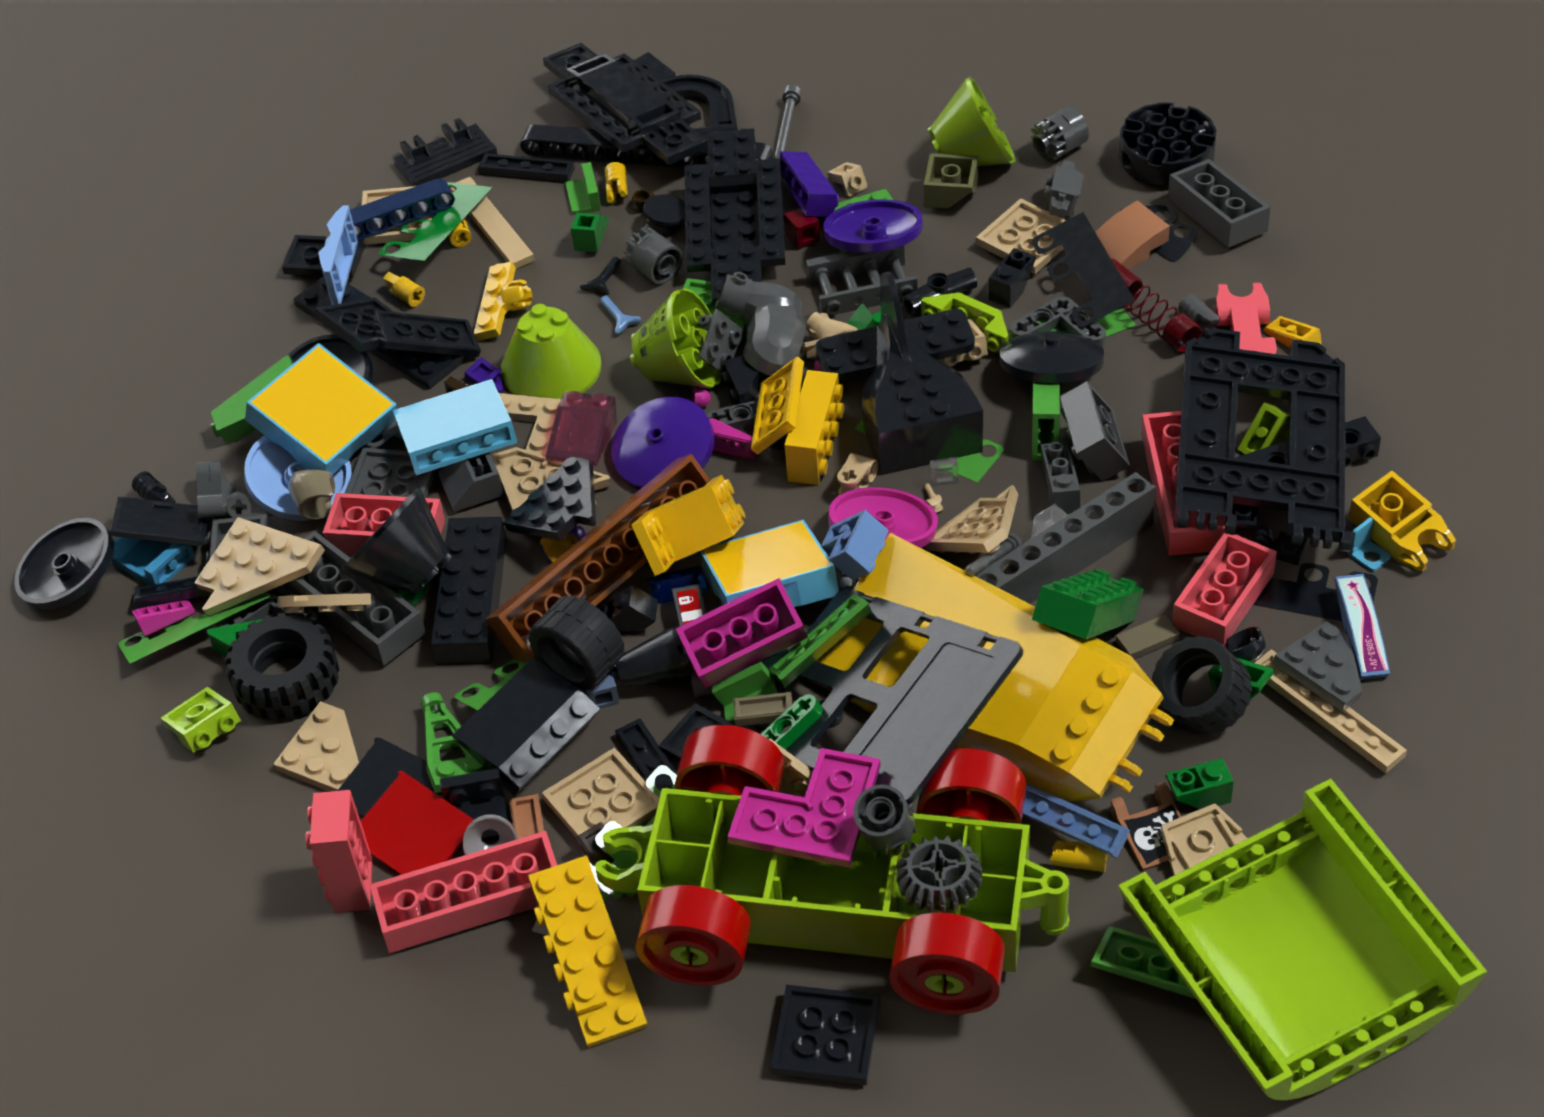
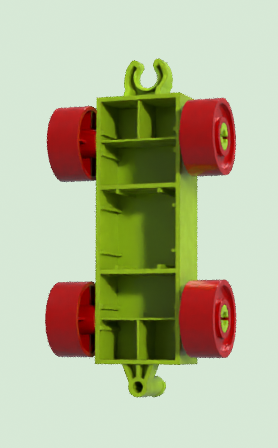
(714, 897)

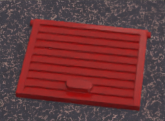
(413, 827)

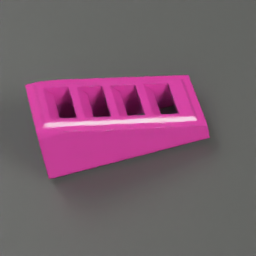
(731, 440)
(160, 616)

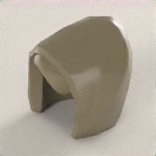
(312, 493)

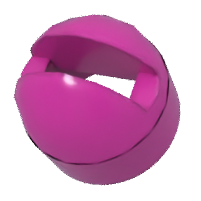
(700, 397)

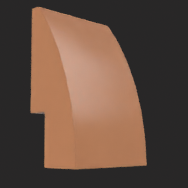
(1133, 234)

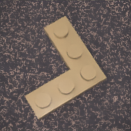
(536, 410)

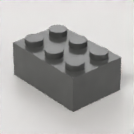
(1094, 432)

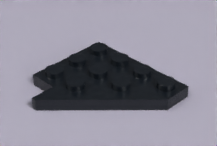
(558, 503)

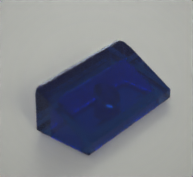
(662, 584)

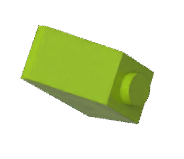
(1266, 430)

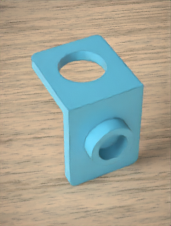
(1362, 544)

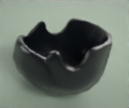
(1247, 644)

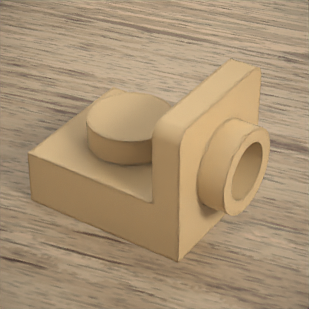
(849, 176)

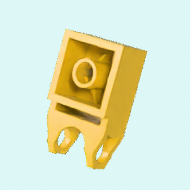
(1401, 520)

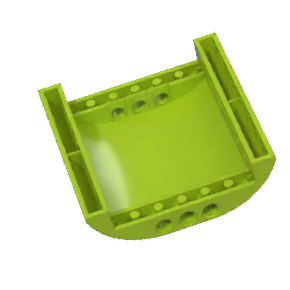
(1309, 947)

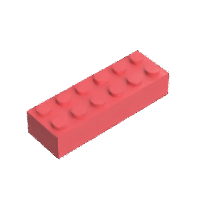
(1161, 446)
(460, 892)

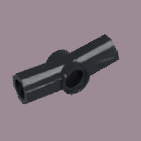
(940, 284)

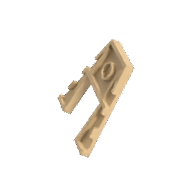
(1199, 837)

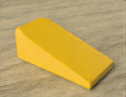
(1286, 330)

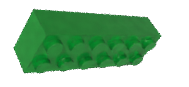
(1088, 603)

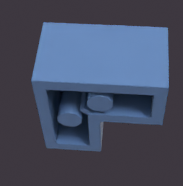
(855, 544)

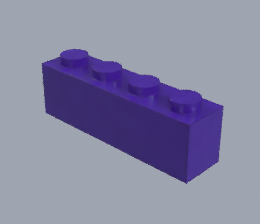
(807, 184)

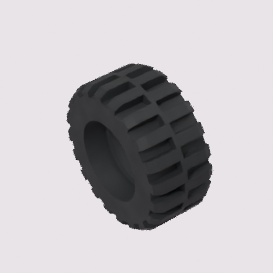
(291, 691)

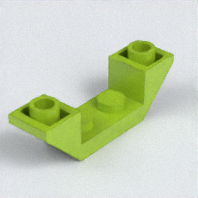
(983, 315)

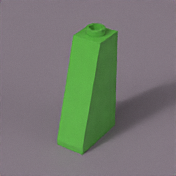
(230, 415)
(1045, 416)

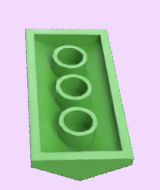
(820, 639)
(1137, 959)

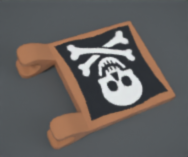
(1145, 827)

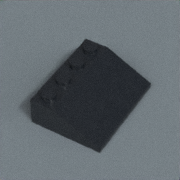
(526, 724)

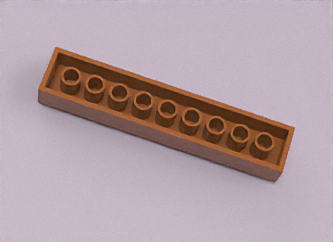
(595, 562)

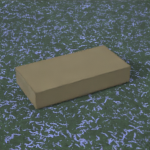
(1147, 637)
(760, 708)

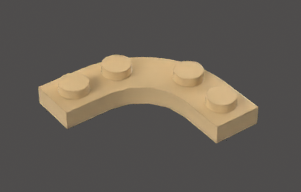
(325, 602)

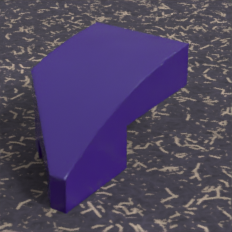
(484, 371)

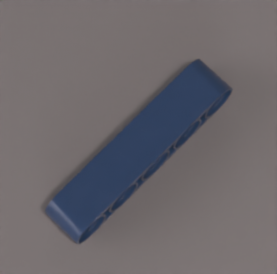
(401, 208)

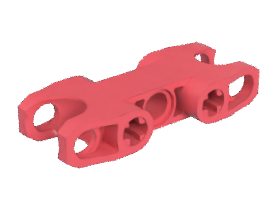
(1246, 316)

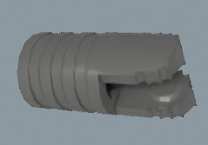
(1198, 312)

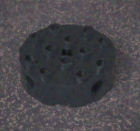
(1164, 141)

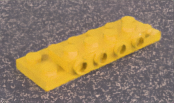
(586, 952)

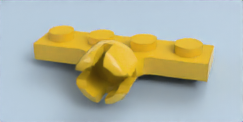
(498, 298)

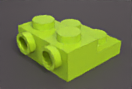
(201, 719)

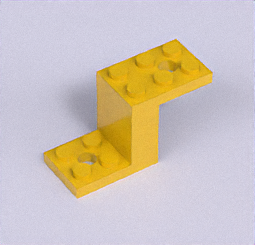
(689, 524)

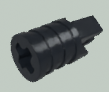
(150, 488)

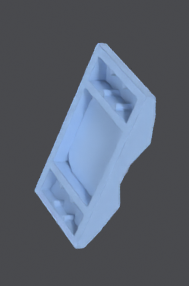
(338, 253)

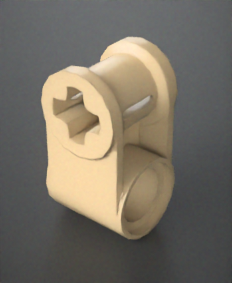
(857, 473)

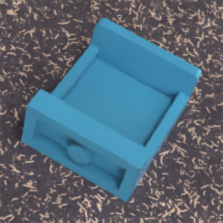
(151, 560)

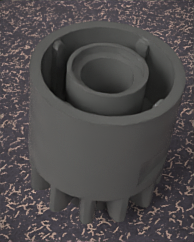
(1059, 133)
(653, 255)
(884, 818)

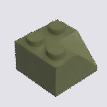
(949, 179)

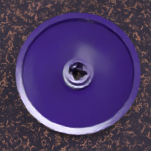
(873, 225)
(659, 435)

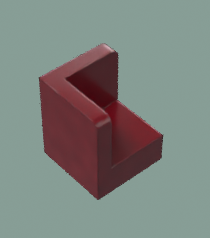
(801, 228)

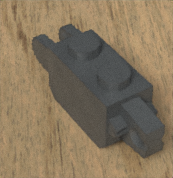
(1063, 190)

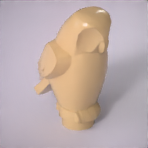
(820, 327)

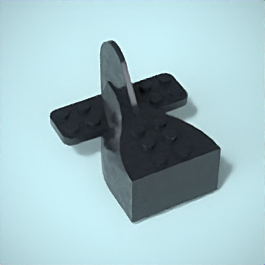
(910, 399)

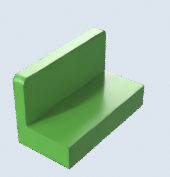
(583, 192)
(749, 682)

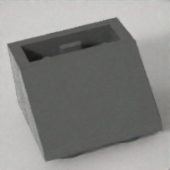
(471, 481)

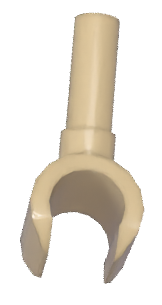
(934, 500)

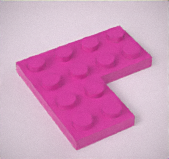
(809, 826)

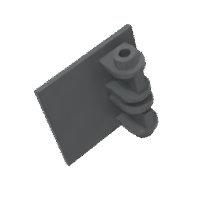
(720, 339)

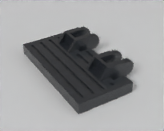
(441, 157)

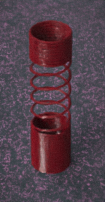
(1178, 328)

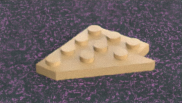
(526, 471)

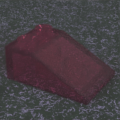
(582, 427)

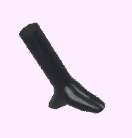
(600, 282)

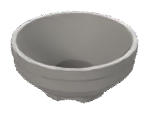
(472, 836)

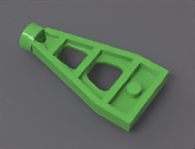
(440, 717)

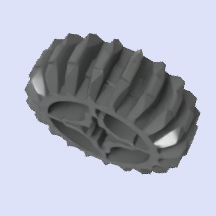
(920, 880)

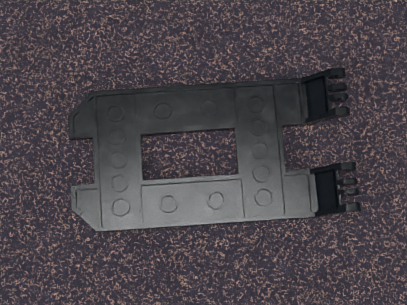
(1207, 468)

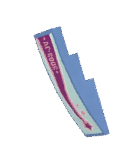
(1362, 626)

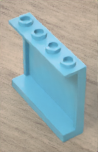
(455, 426)

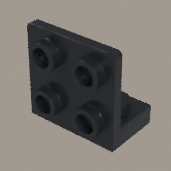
(476, 796)

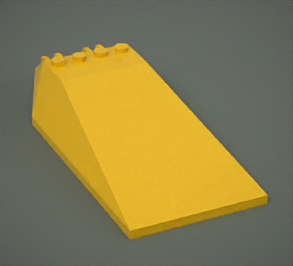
(1061, 711)

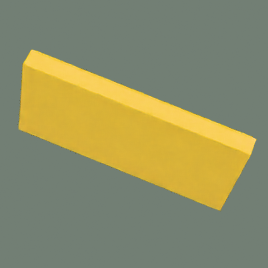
(777, 405)

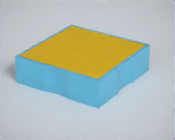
(320, 411)
(759, 558)

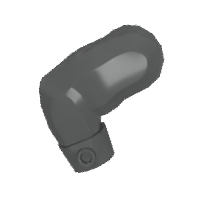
(772, 319)

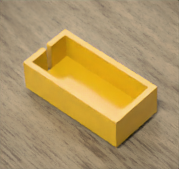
(815, 427)

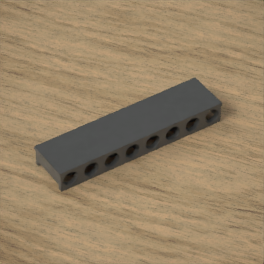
(1078, 546)

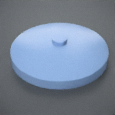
(268, 474)

